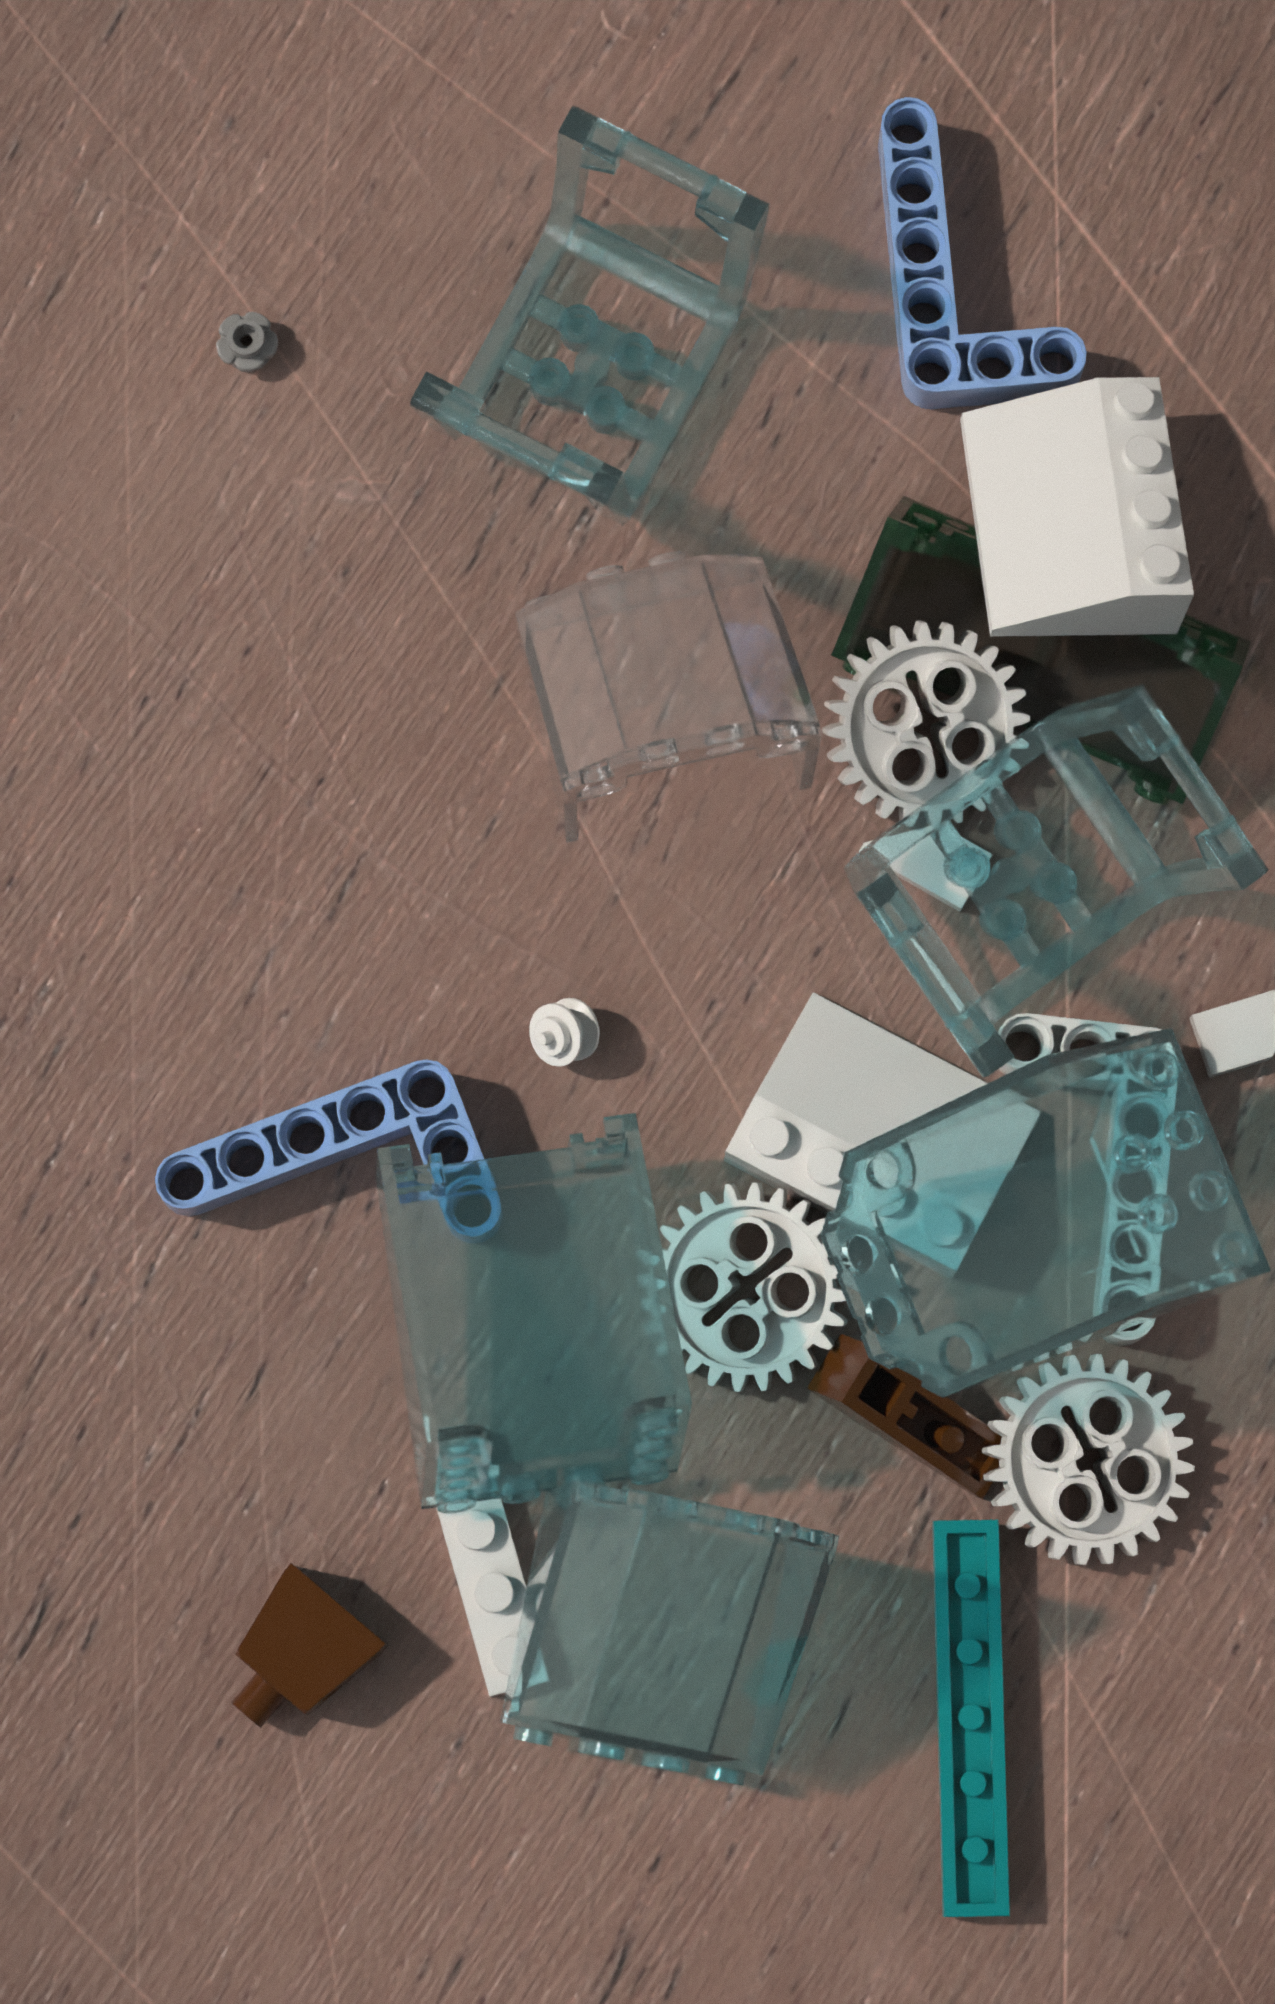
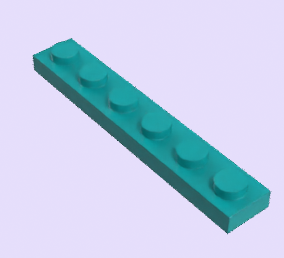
(970, 1718)

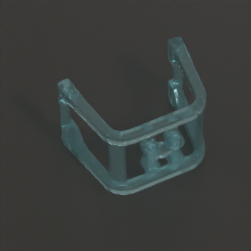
(729, 211)
(1225, 864)

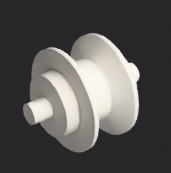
(564, 1032)

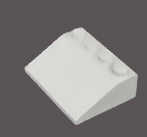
(1078, 511)
(831, 1092)

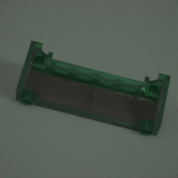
(932, 573)

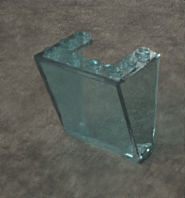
(533, 1320)

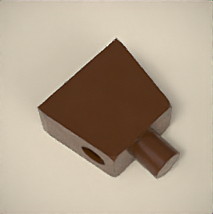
(301, 1649)

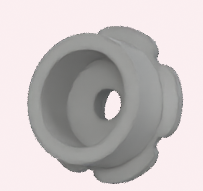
(246, 357)

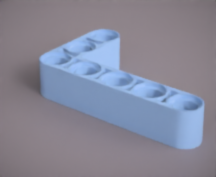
(933, 284)
(340, 1139)

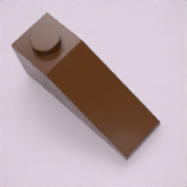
(907, 1415)

